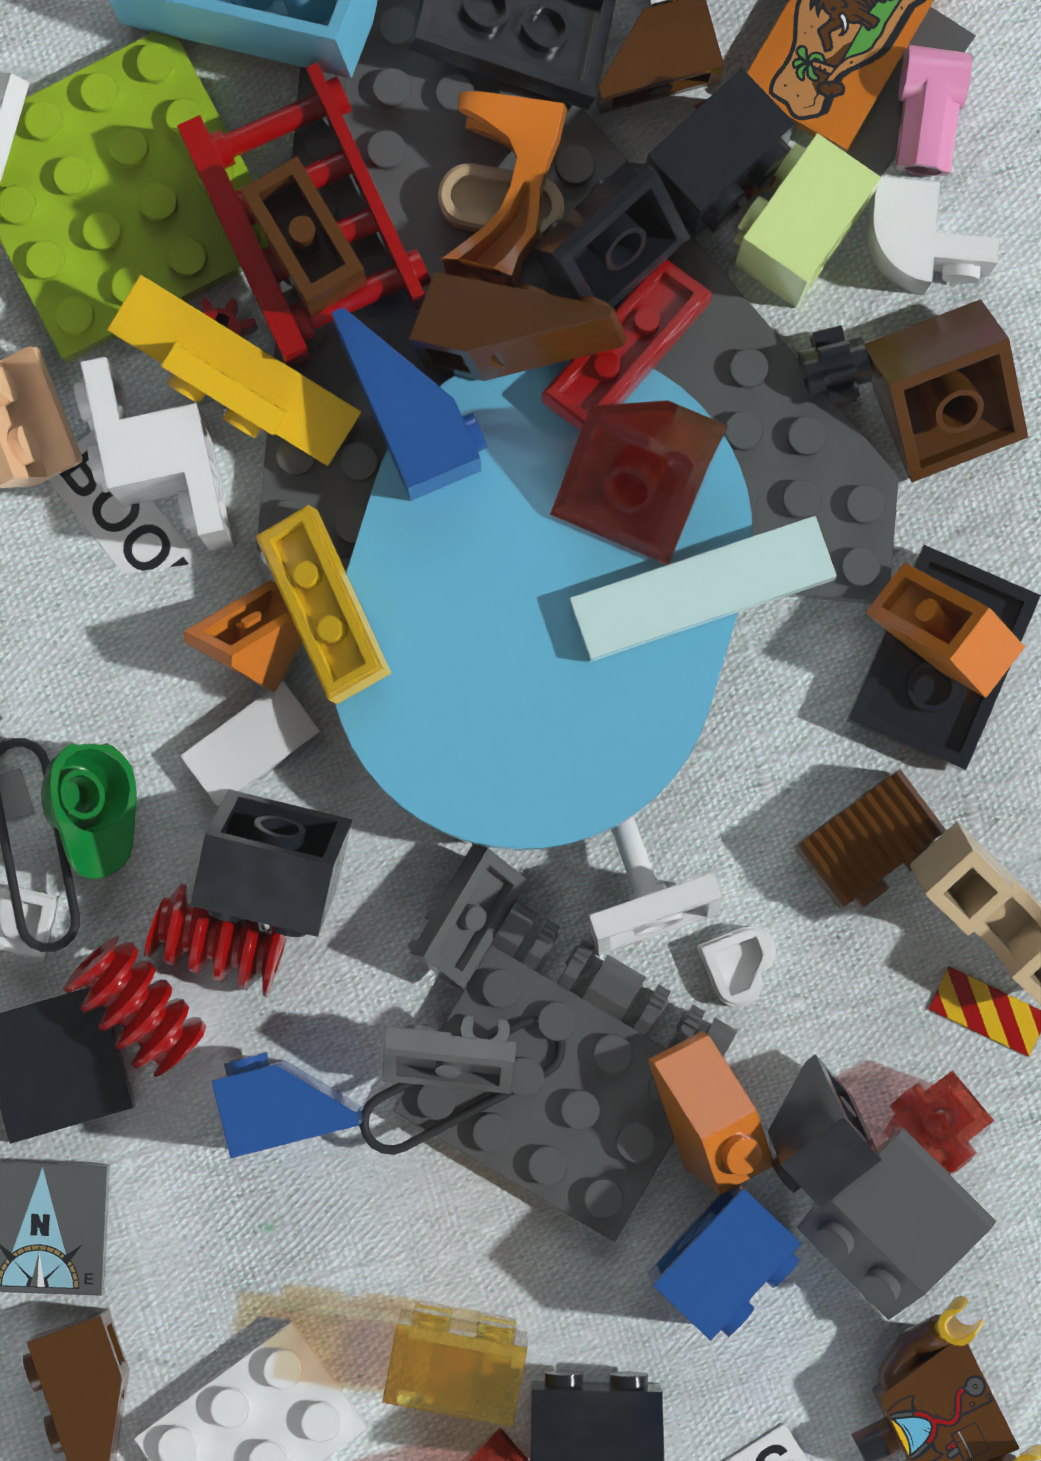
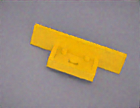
(233, 371)

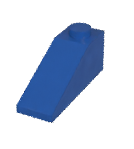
(415, 416)

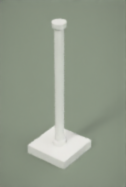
(652, 906)

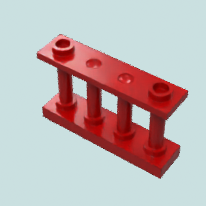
(216, 152)

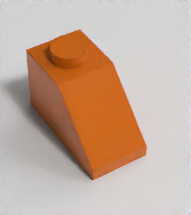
(946, 629)
(710, 1114)

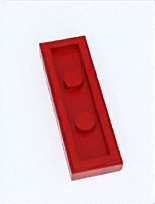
(653, 321)

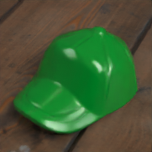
(93, 805)

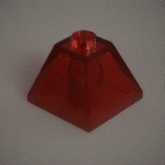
(639, 474)

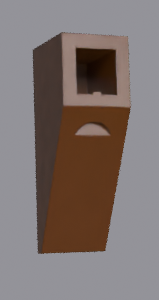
(502, 330)
(84, 1386)

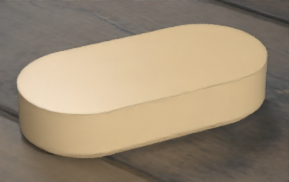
(475, 193)

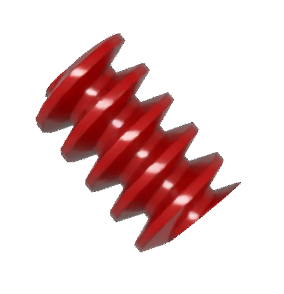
(207, 938)
(137, 1005)

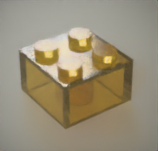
(456, 1364)

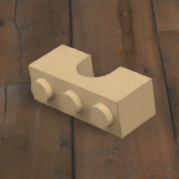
(984, 900)

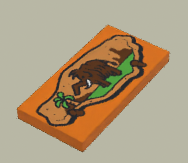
(834, 60)

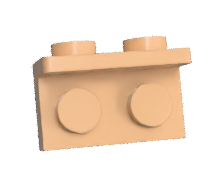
(33, 424)

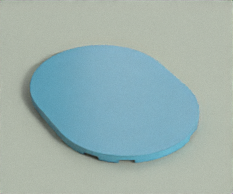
(490, 694)

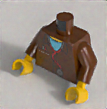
(937, 1399)

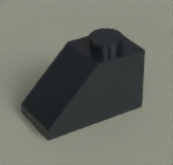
(820, 1135)

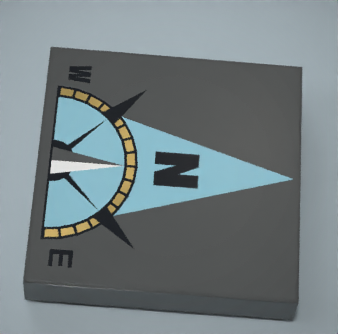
(53, 1227)

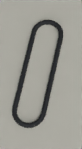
(11, 873)
(457, 1118)

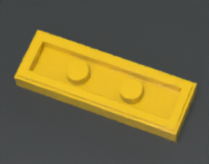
(323, 604)

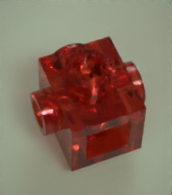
(942, 1120)

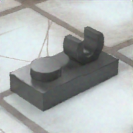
(468, 916)
(442, 1060)

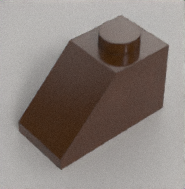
(663, 55)

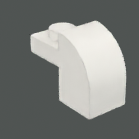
(906, 240)

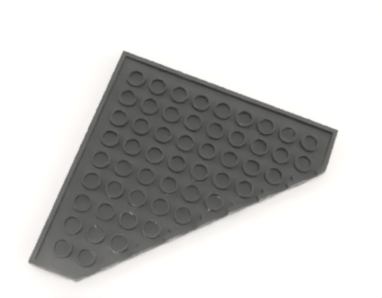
(409, 132)

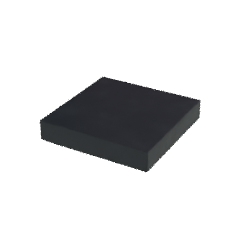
(58, 1067)

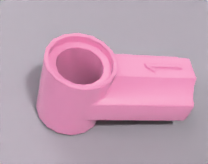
(932, 93)

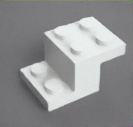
(153, 454)

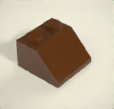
(947, 389)

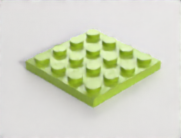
(111, 193)

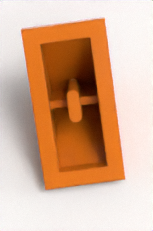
(250, 636)

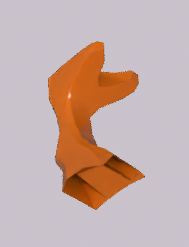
(533, 134)

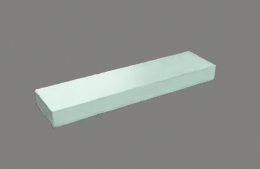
(703, 588)

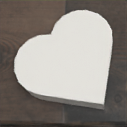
(736, 964)

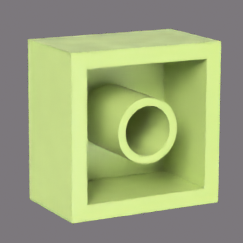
(806, 220)

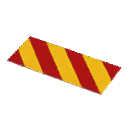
(987, 1011)

